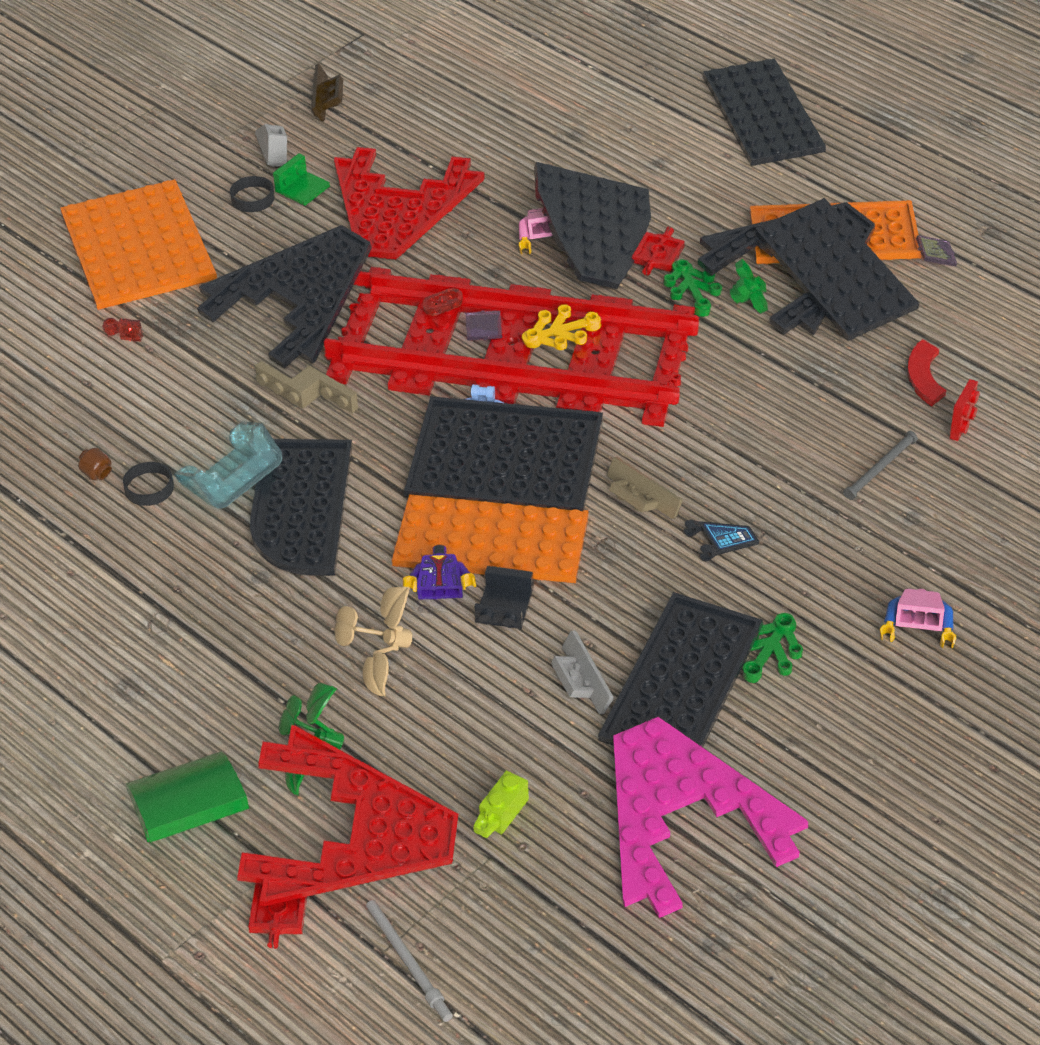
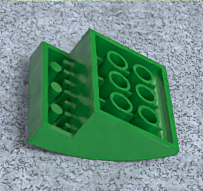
(187, 796)

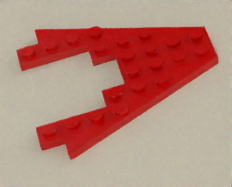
(391, 830)

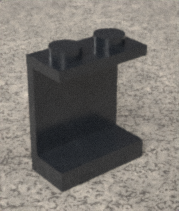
(505, 597)

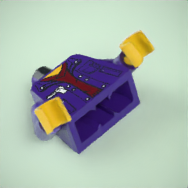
(439, 576)

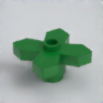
(749, 287)

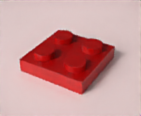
(964, 410)

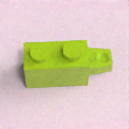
(502, 804)

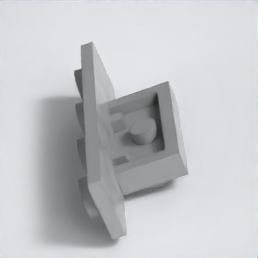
(580, 674)

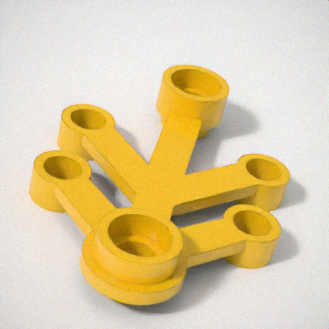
(535, 337)

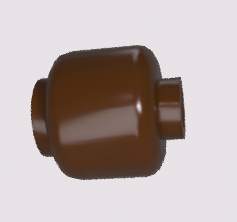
(94, 464)

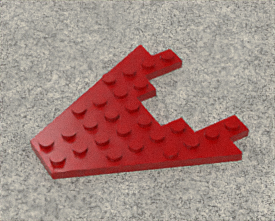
(397, 216)

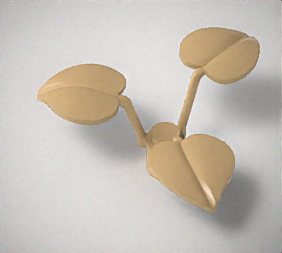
(376, 667)

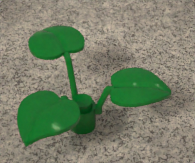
(316, 702)

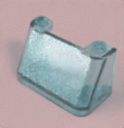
(250, 461)

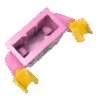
(533, 227)

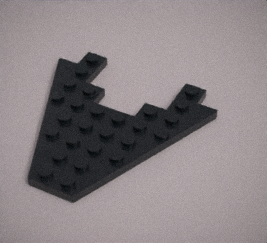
(308, 276)

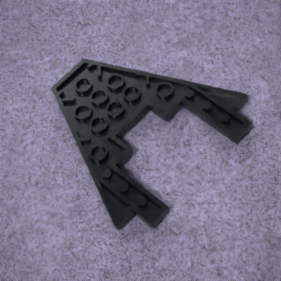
(732, 244)

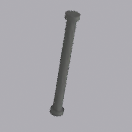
(851, 492)

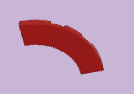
(920, 374)

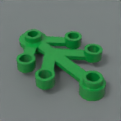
(685, 270)
(782, 625)

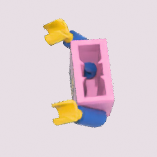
(919, 610)

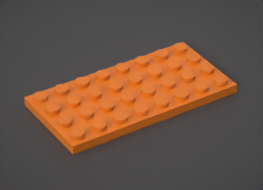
(893, 233)
(493, 535)

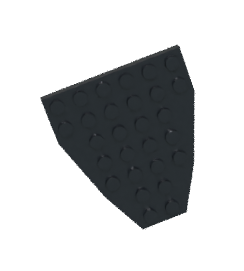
(593, 221)

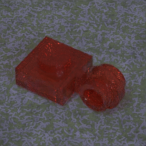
(128, 328)

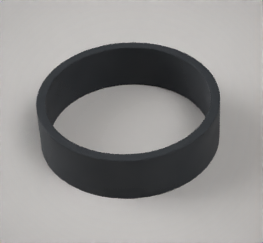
(252, 181)
(149, 499)

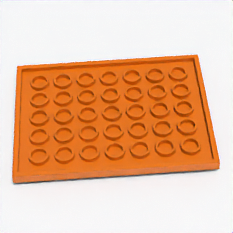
(137, 244)

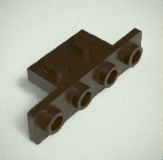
(326, 92)

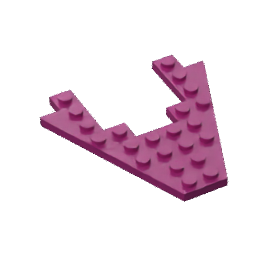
(666, 771)

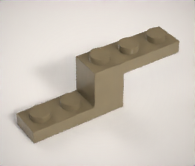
(306, 387)

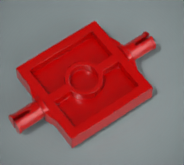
(658, 251)
(276, 918)

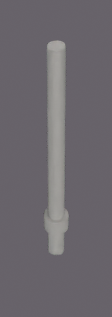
(433, 995)

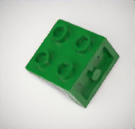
(296, 183)

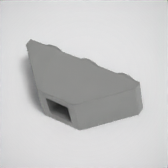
(273, 144)

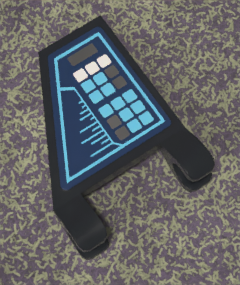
(721, 536)

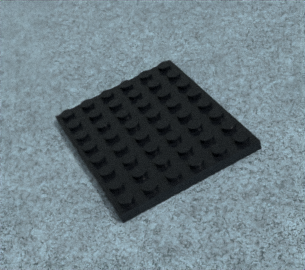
(505, 453)

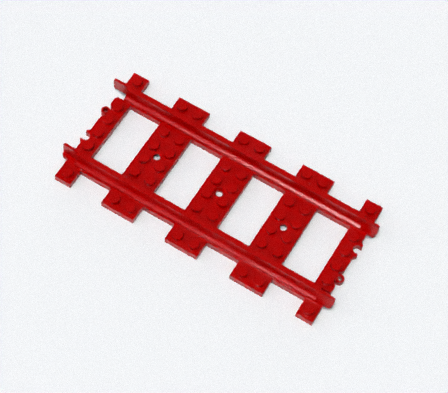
(505, 366)

